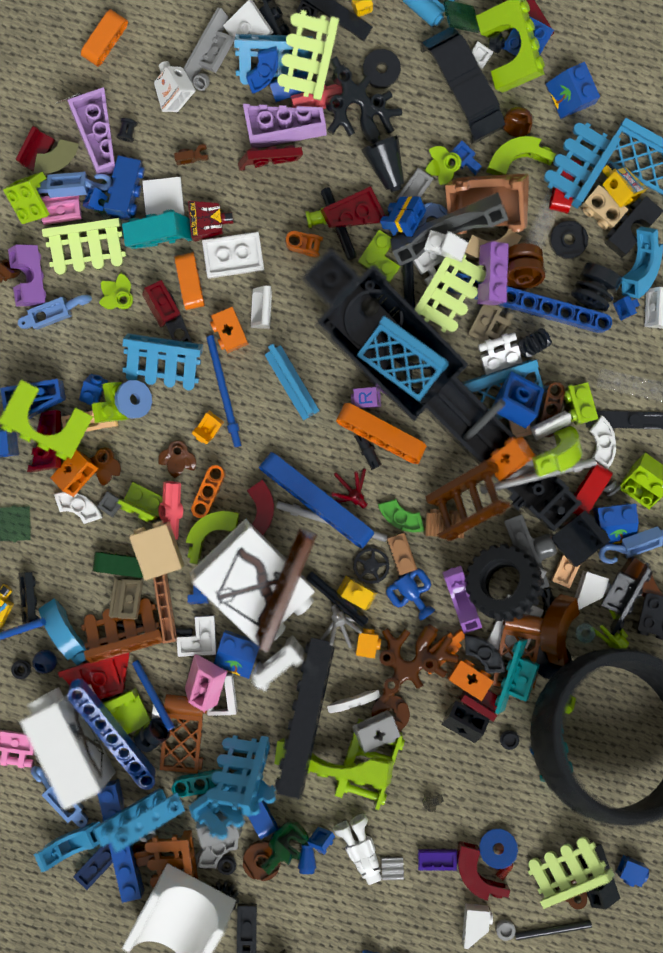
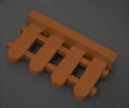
(133, 639)
(185, 861)

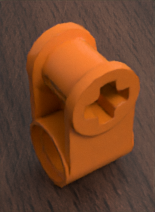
(305, 244)

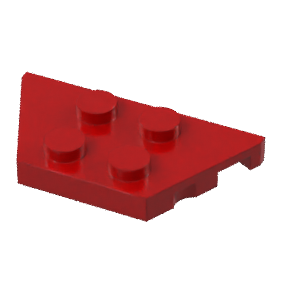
(105, 676)

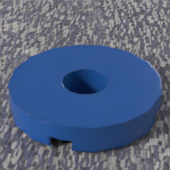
(487, 845)

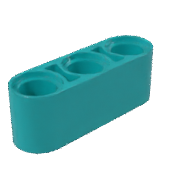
(191, 786)

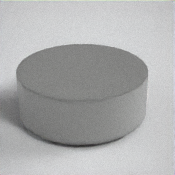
(505, 930)

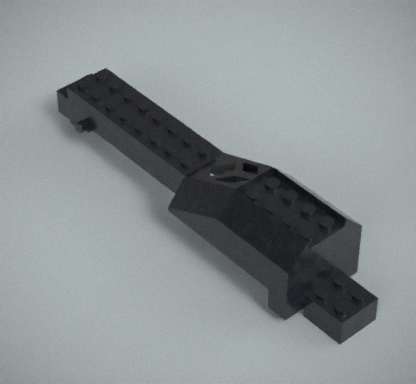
(447, 399)

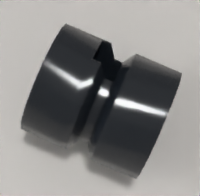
(151, 735)

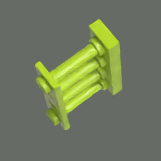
(355, 750)

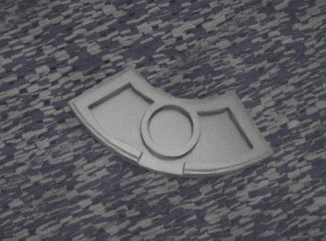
(212, 854)

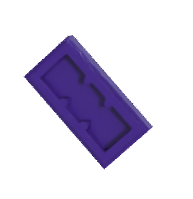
(437, 859)

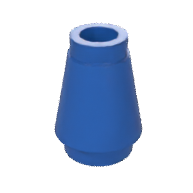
(307, 860)

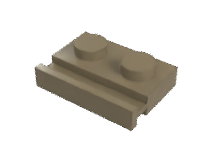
(125, 599)

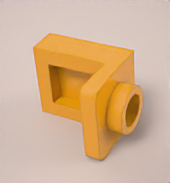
(207, 427)

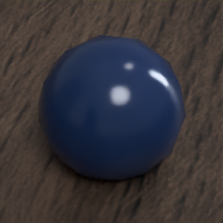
(44, 661)

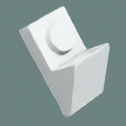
(446, 245)

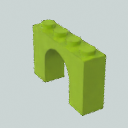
(528, 62)
(16, 419)

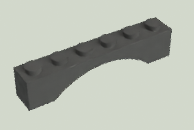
(479, 214)

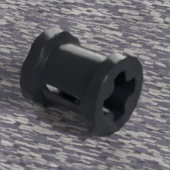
(122, 135)

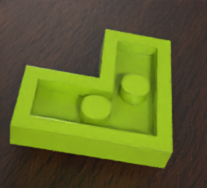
(376, 253)
(107, 410)

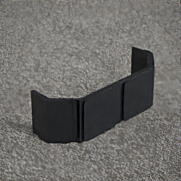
(466, 82)

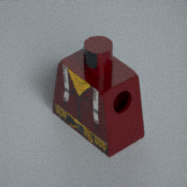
(207, 219)

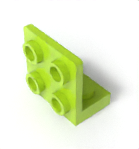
(26, 199)
(581, 403)
(142, 502)
(128, 710)

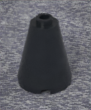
(386, 162)

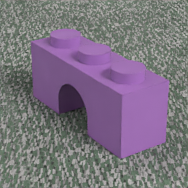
(28, 260)
(494, 287)

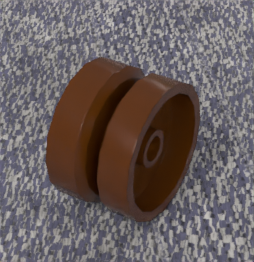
(525, 266)

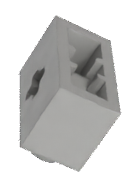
(366, 731)

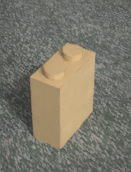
(156, 550)

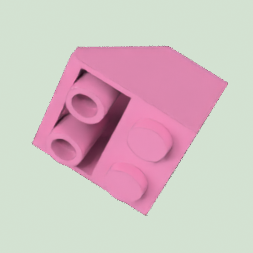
(204, 683)

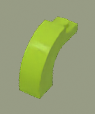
(518, 148)
(561, 457)
(214, 521)

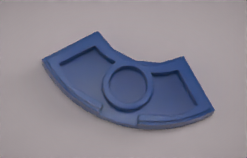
(265, 69)

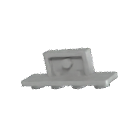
(211, 47)

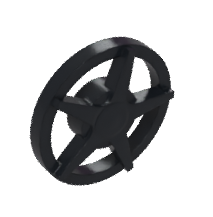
(371, 565)

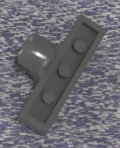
(537, 548)

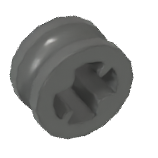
(611, 488)

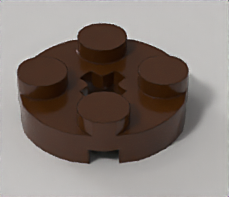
(400, 709)
(250, 859)

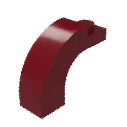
(265, 506)
(481, 887)

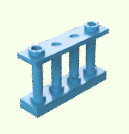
(138, 819)

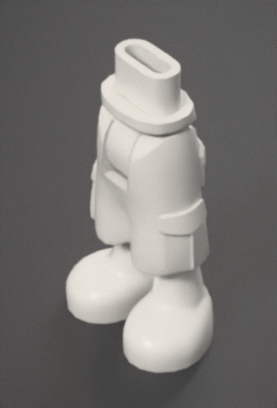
(361, 851)

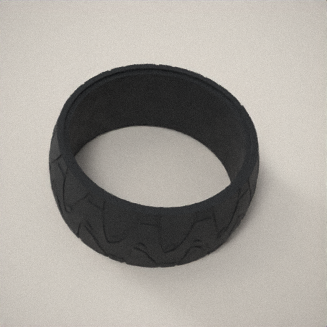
(547, 736)

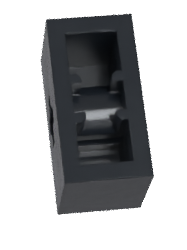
(465, 722)

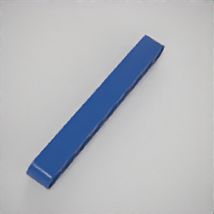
(555, 308)

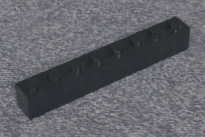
(306, 719)

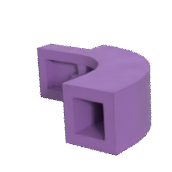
(465, 609)

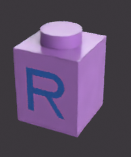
(366, 397)

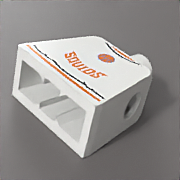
(173, 87)

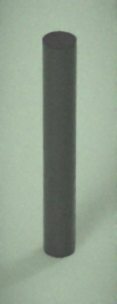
(484, 419)

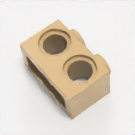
(607, 204)

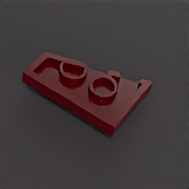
(263, 157)

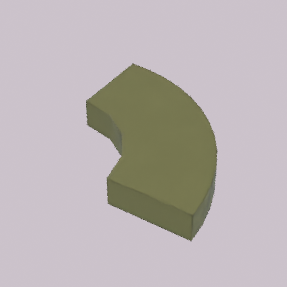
(57, 158)

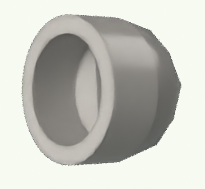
(201, 84)

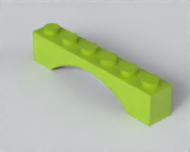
(375, 771)

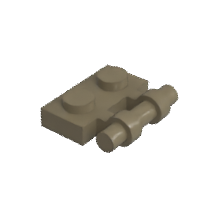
(485, 321)

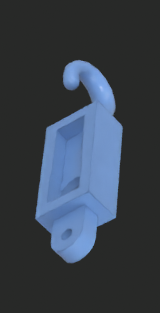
(72, 184)
(55, 311)
(634, 544)
(51, 797)

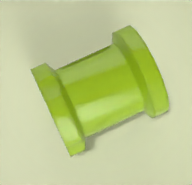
(315, 218)

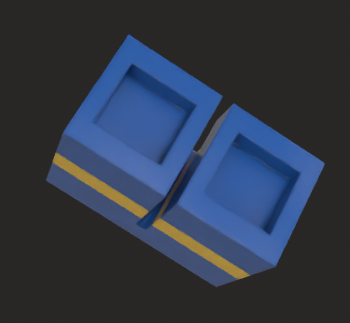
(404, 215)

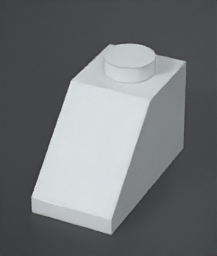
(591, 589)
(475, 923)

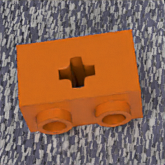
(224, 319)
(511, 457)
(74, 473)
(479, 687)

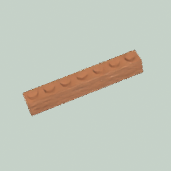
(165, 609)

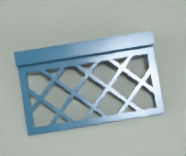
(647, 138)
(413, 345)
(495, 378)
(291, 382)

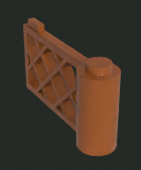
(528, 628)
(179, 708)

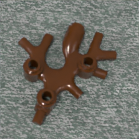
(410, 670)

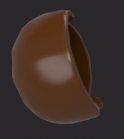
(518, 121)

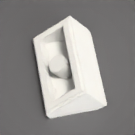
(551, 425)

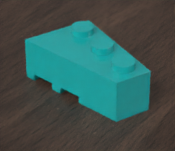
(156, 229)

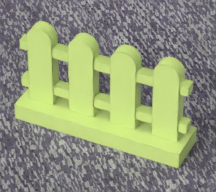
(312, 45)
(75, 243)
(440, 297)
(567, 889)

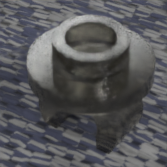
(430, 801)

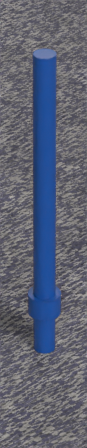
(232, 427)

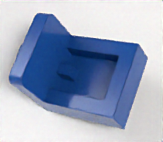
(92, 389)

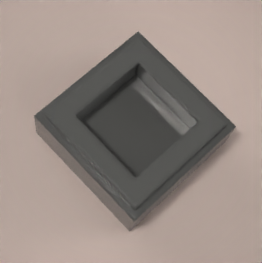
(109, 504)

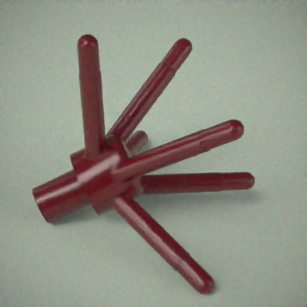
(355, 495)

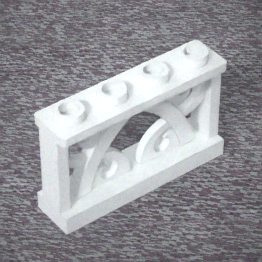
(280, 661)

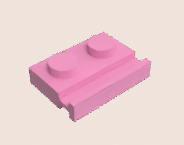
(62, 209)

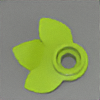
(441, 166)
(115, 291)

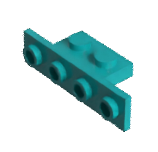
(519, 677)

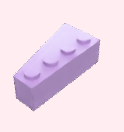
(283, 124)
(93, 125)

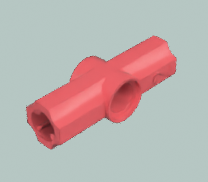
(329, 91)
(171, 509)

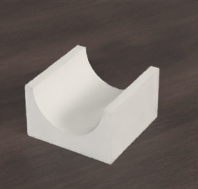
(182, 914)

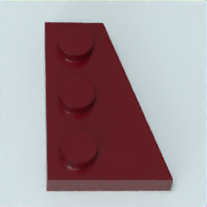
(354, 210)
(45, 460)

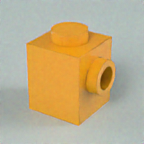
(367, 643)

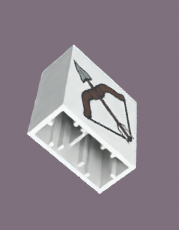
(242, 578)
(67, 748)

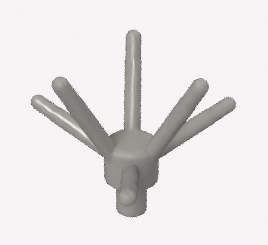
(340, 619)

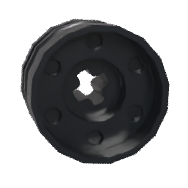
(596, 286)

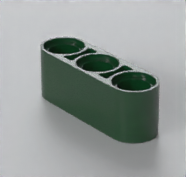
(117, 564)

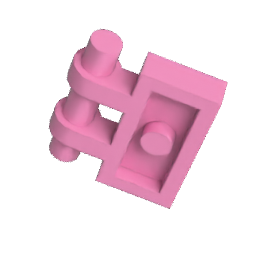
(15, 743)

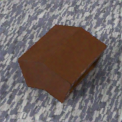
(141, 855)

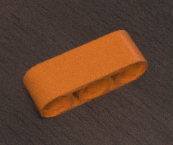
(103, 37)
(189, 281)
(215, 484)

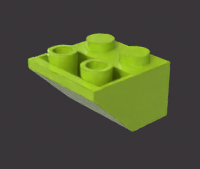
(644, 481)

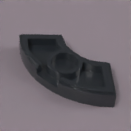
(485, 652)

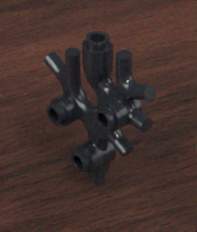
(357, 94)

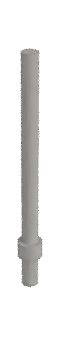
(533, 477)
(295, 510)

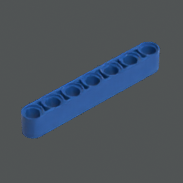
(316, 500)
(111, 726)

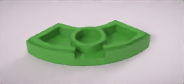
(400, 518)

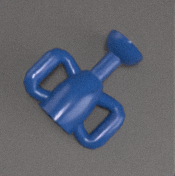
(409, 589)

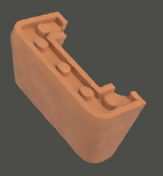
(511, 188)

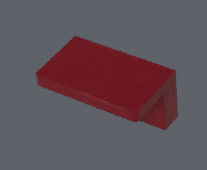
(35, 143)
(160, 303)
(485, 707)

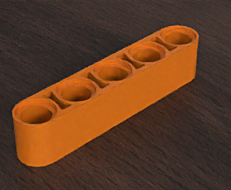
(381, 433)

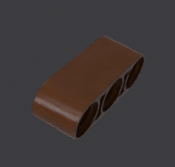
(547, 399)

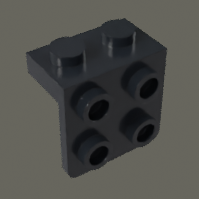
(580, 538)
(651, 616)

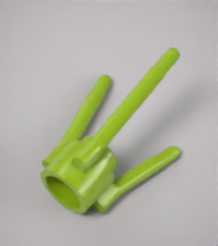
(616, 641)

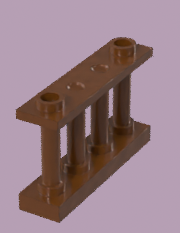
(454, 490)

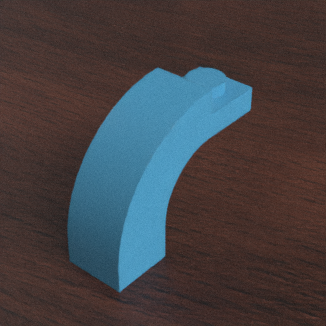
(646, 266)
(62, 632)
(66, 845)

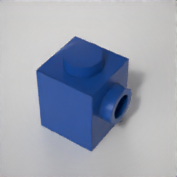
(632, 871)

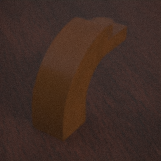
(555, 627)

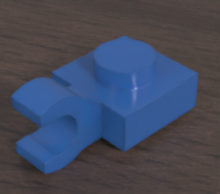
(467, 155)

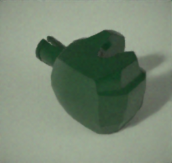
(280, 845)

